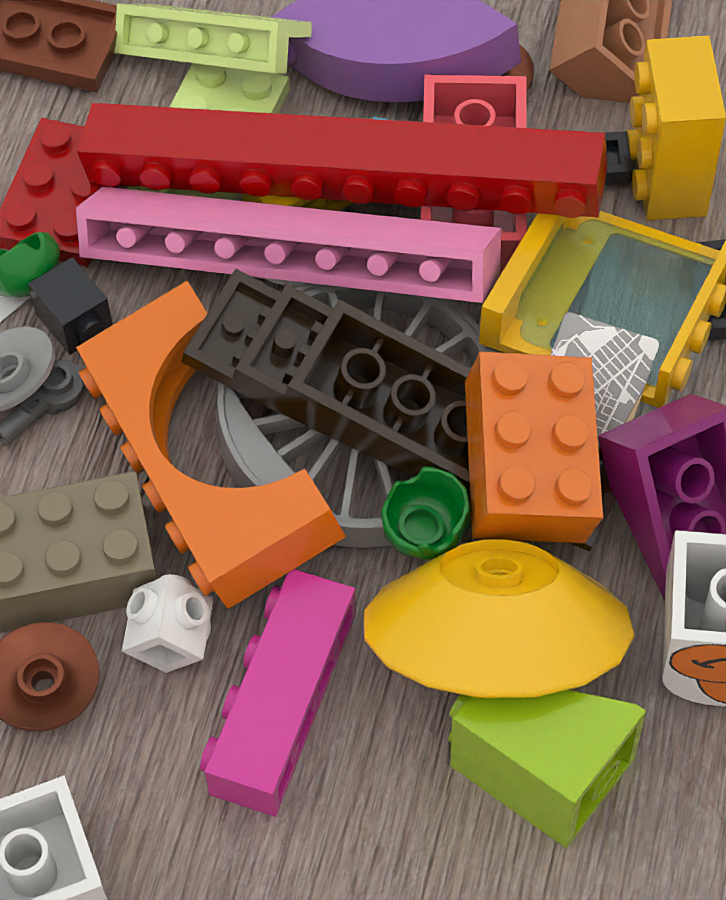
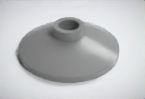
(24, 363)

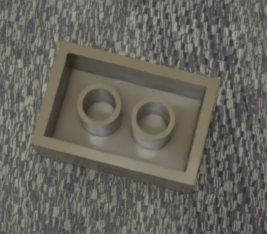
(72, 550)

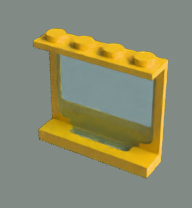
(614, 276)

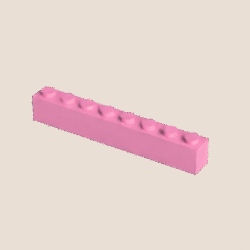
(291, 243)

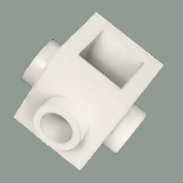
(167, 623)

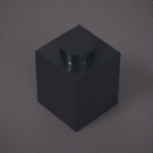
(70, 305)

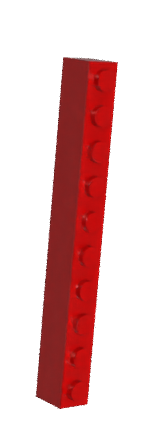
(346, 159)

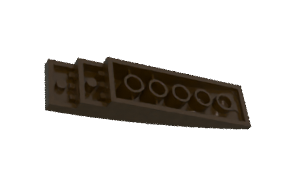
(343, 377)

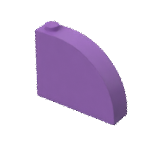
(389, 45)

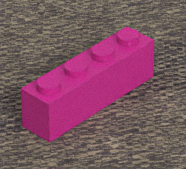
(280, 692)

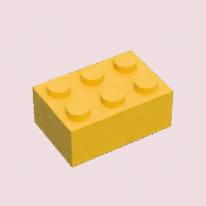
(676, 127)

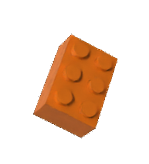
(533, 448)

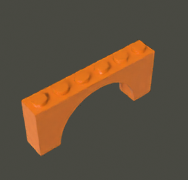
(235, 534)

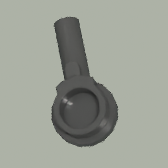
(56, 394)

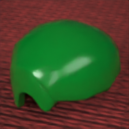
(26, 262)
(426, 514)

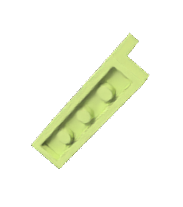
(207, 36)

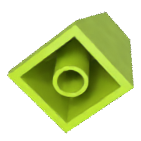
(546, 753)

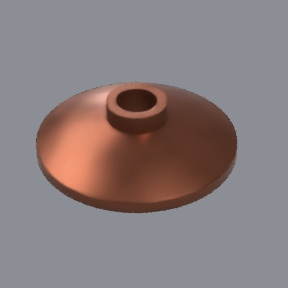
(42, 653)

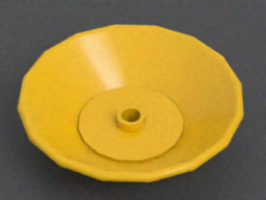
(498, 623)

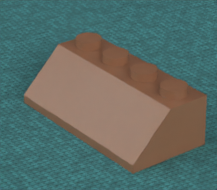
(603, 41)

